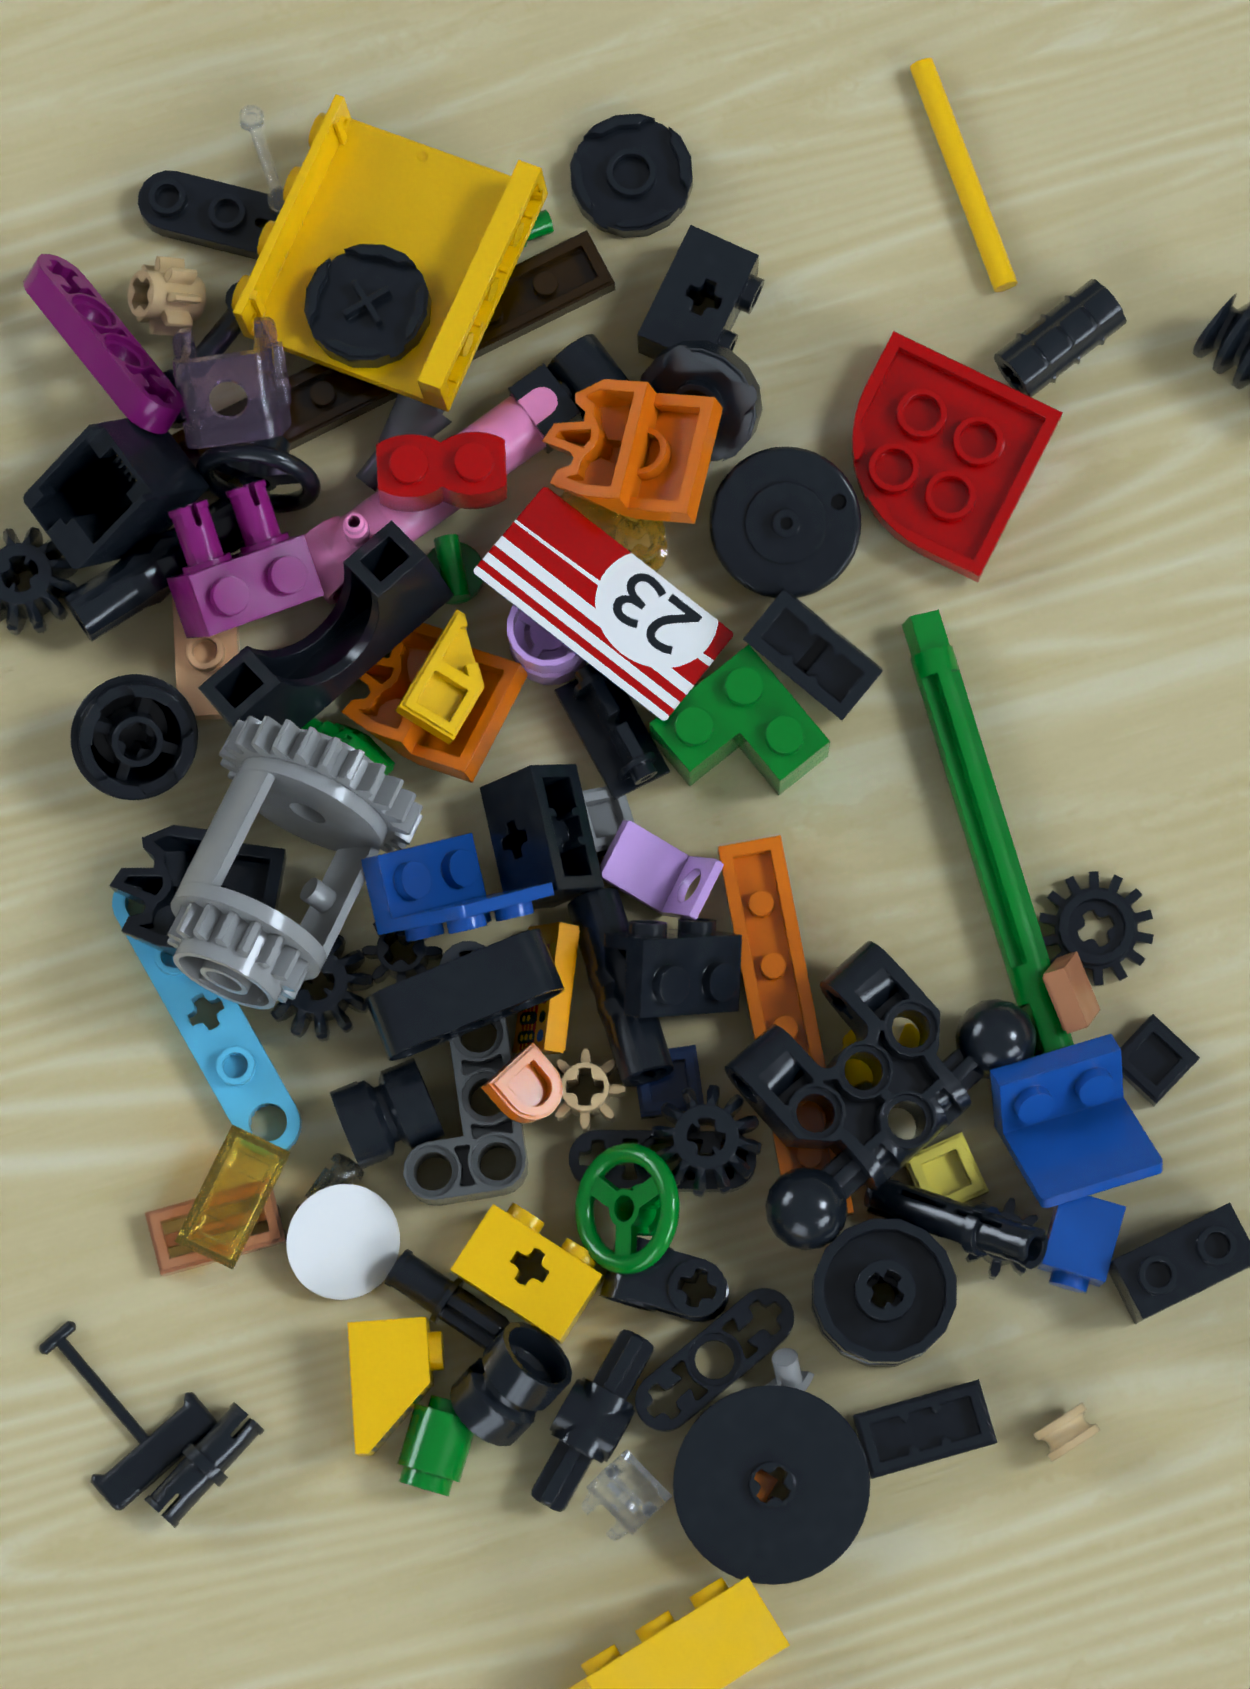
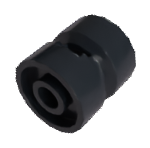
(387, 1113)
(510, 1383)

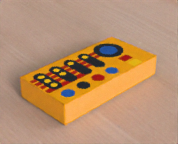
(548, 1022)

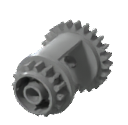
(316, 792)

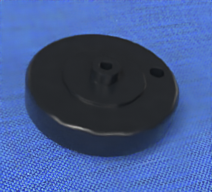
(785, 522)

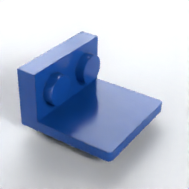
(439, 884)
(1071, 1123)

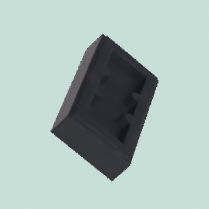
(925, 1429)

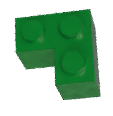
(746, 710)

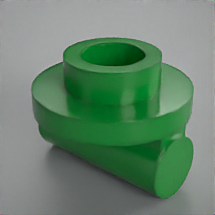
(456, 565)

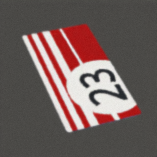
(603, 603)

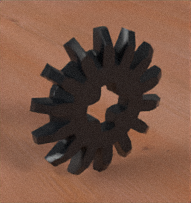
(1103, 904)

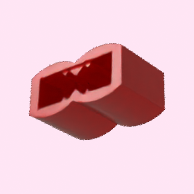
(423, 472)

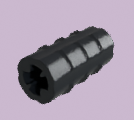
(1060, 338)

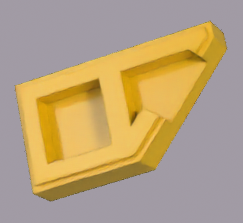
(445, 683)

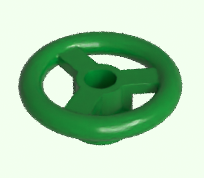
(638, 1211)

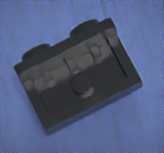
(679, 968)

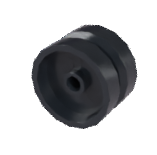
(890, 1254)

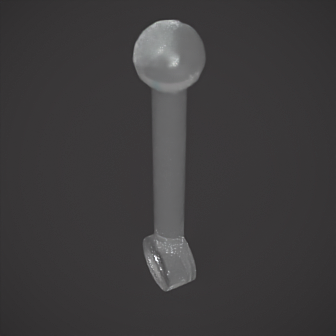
(252, 120)

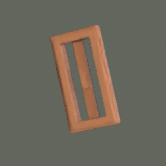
(163, 1242)

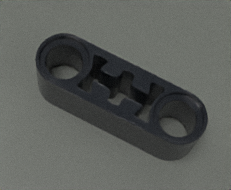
(464, 994)

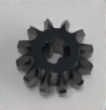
(47, 583)
(337, 1001)
(725, 1129)

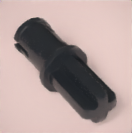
(446, 1299)

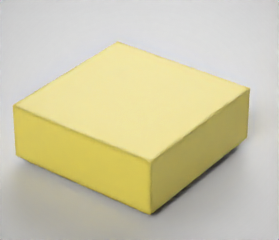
(948, 1170)

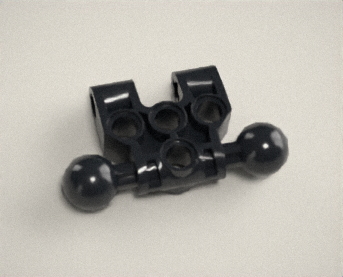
(776, 1074)

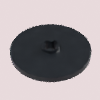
(824, 1479)

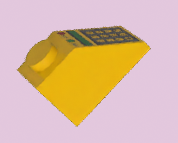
(389, 1375)

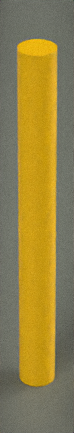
(963, 175)

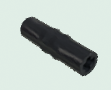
(141, 576)
(635, 1042)

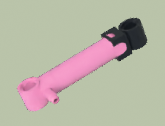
(521, 419)

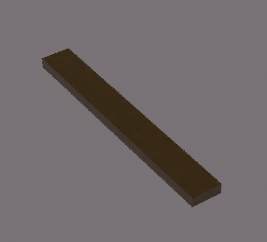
(534, 296)

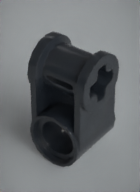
(661, 1286)

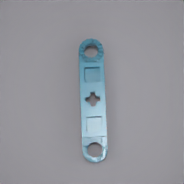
(228, 1054)

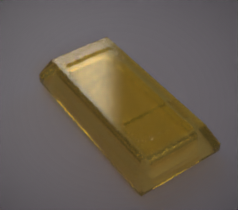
(232, 1197)

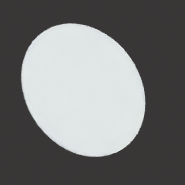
(343, 1241)

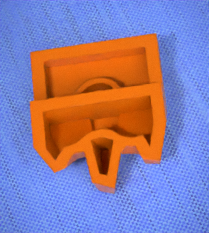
(638, 450)
(391, 679)

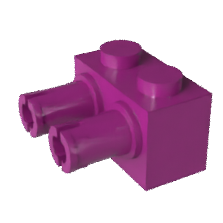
(232, 590)

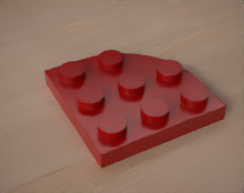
(945, 453)

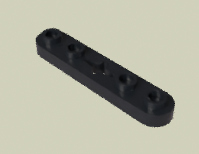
(205, 212)

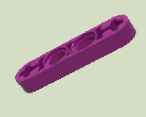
(103, 343)

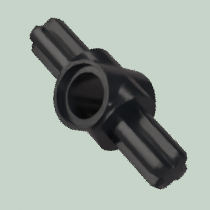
(592, 1420)

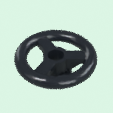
(257, 461)

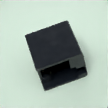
(112, 491)

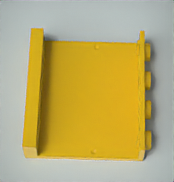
(441, 211)

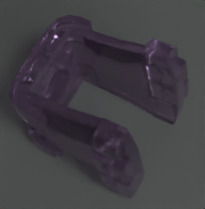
(255, 370)

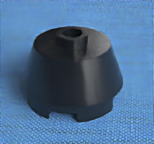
(134, 737)

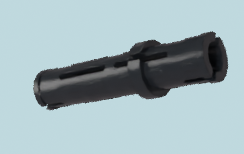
(977, 1227)

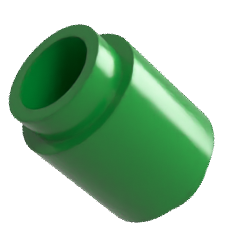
(434, 1447)

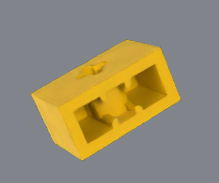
(490, 1268)

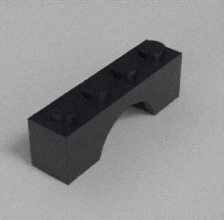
(383, 599)

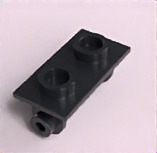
(611, 732)

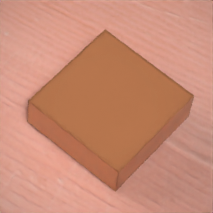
(1071, 992)

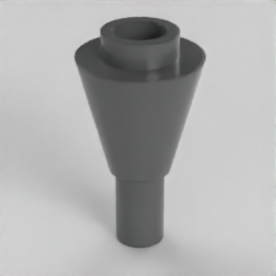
(406, 417)

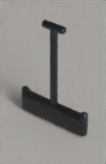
(155, 1451)

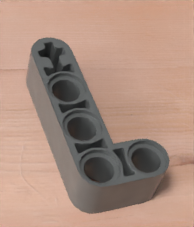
(479, 1131)

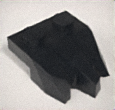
(255, 873)

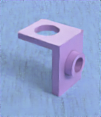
(658, 872)

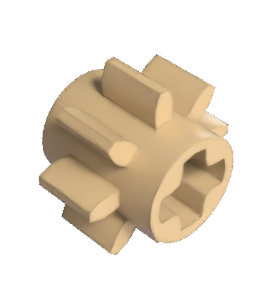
(167, 295)
(599, 1101)

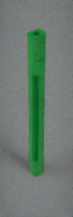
(984, 825)

